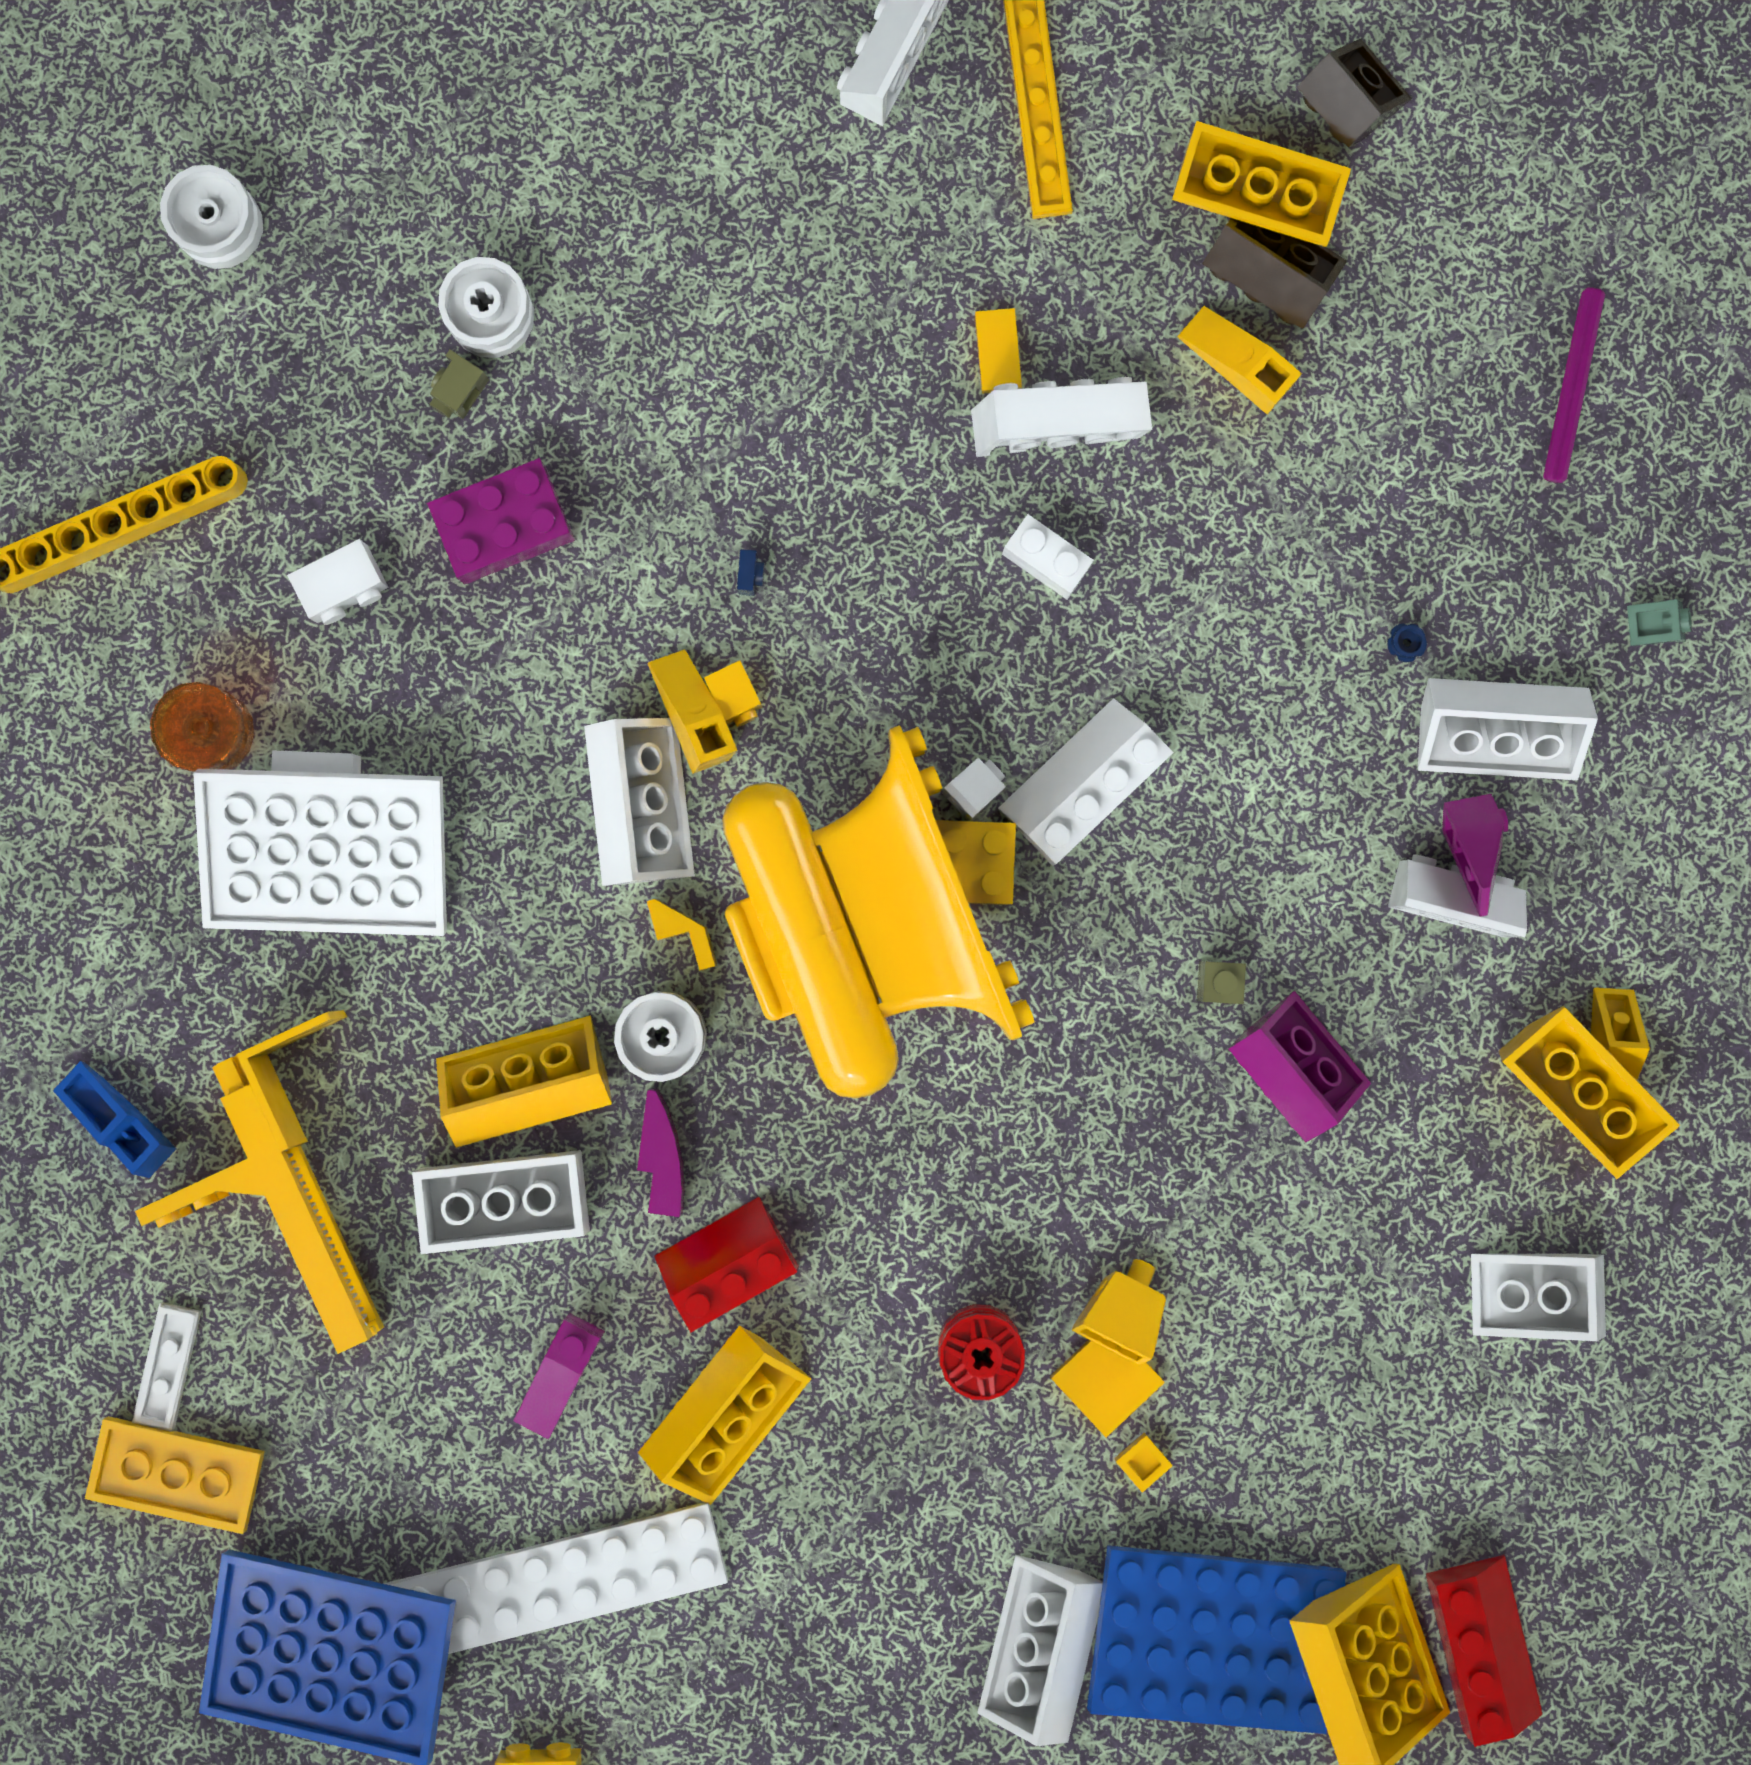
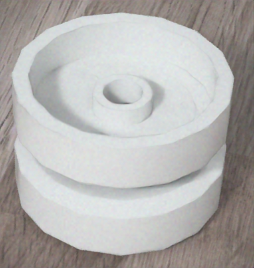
(211, 216)
(470, 290)
(637, 1041)

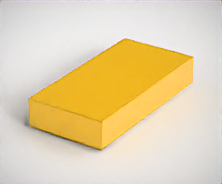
(997, 348)

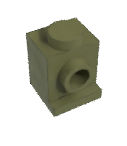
(456, 386)

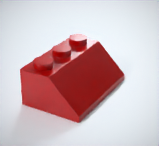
(725, 1264)

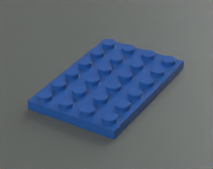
(1205, 1639)
(327, 1657)

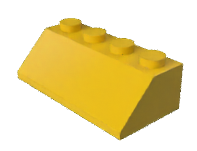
(1261, 184)
(522, 1082)
(1588, 1090)
(723, 1416)

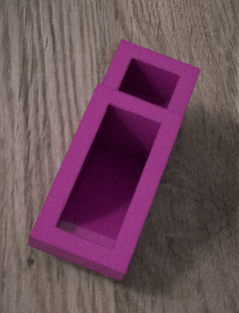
(662, 1156)

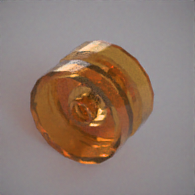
(178, 721)

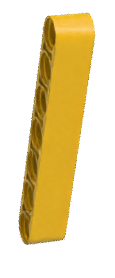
(134, 525)

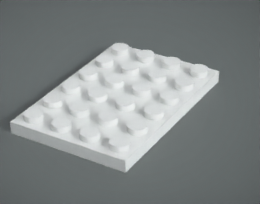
(321, 851)

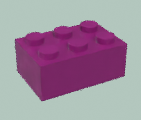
(501, 521)

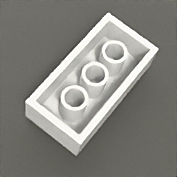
(501, 1202)

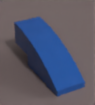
(114, 1121)

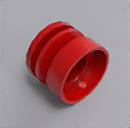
(976, 1329)

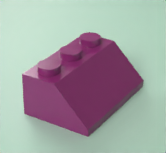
(1300, 1067)

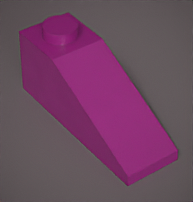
(1475, 838)
(558, 1375)

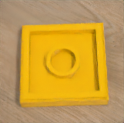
(1105, 1385)

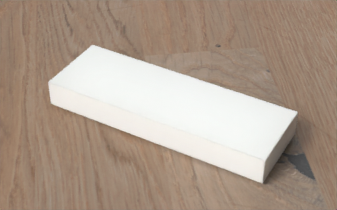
(166, 1366)

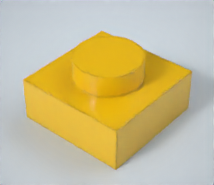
(1143, 1462)

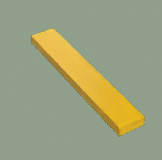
(1038, 108)

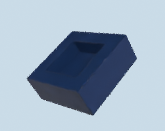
(749, 573)

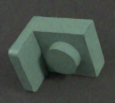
(1658, 622)

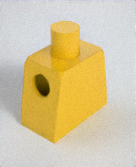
(1124, 1314)

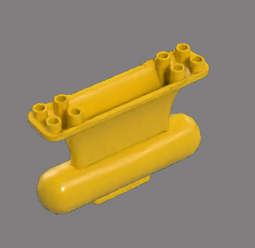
(859, 920)

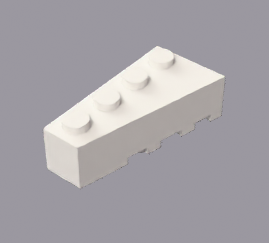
(1061, 414)

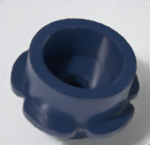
(1417, 642)

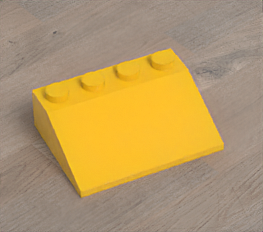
(1370, 1669)

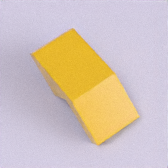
(671, 923)

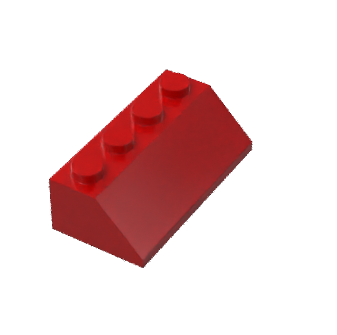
(1485, 1649)

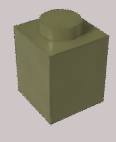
(1221, 982)

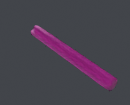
(1574, 385)

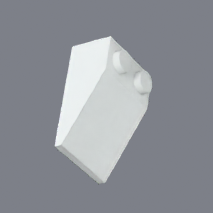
(1539, 1296)

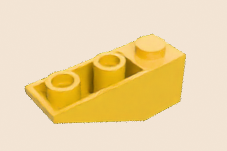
(1240, 358)
(692, 712)

